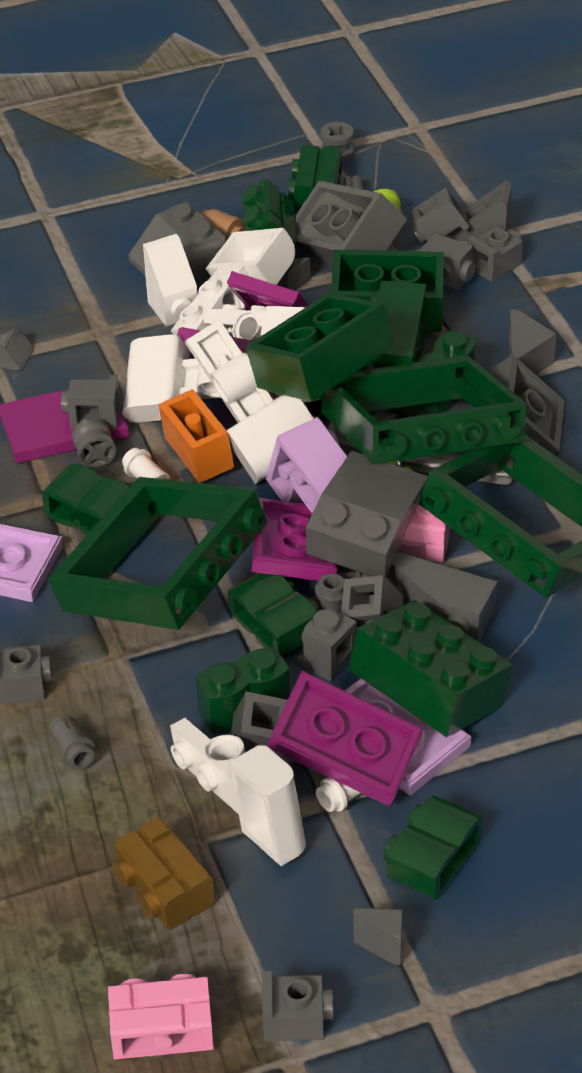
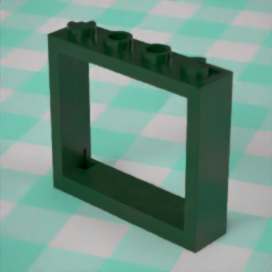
(494, 420)
(492, 531)
(81, 580)

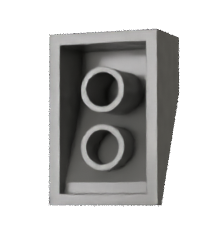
(345, 220)
(364, 515)

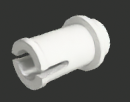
(138, 463)
(334, 795)

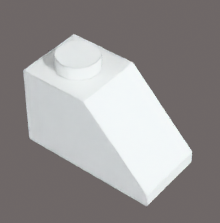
(168, 278)

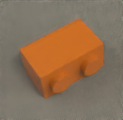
(196, 435)

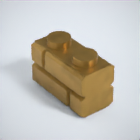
(163, 874)

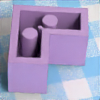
(304, 463)

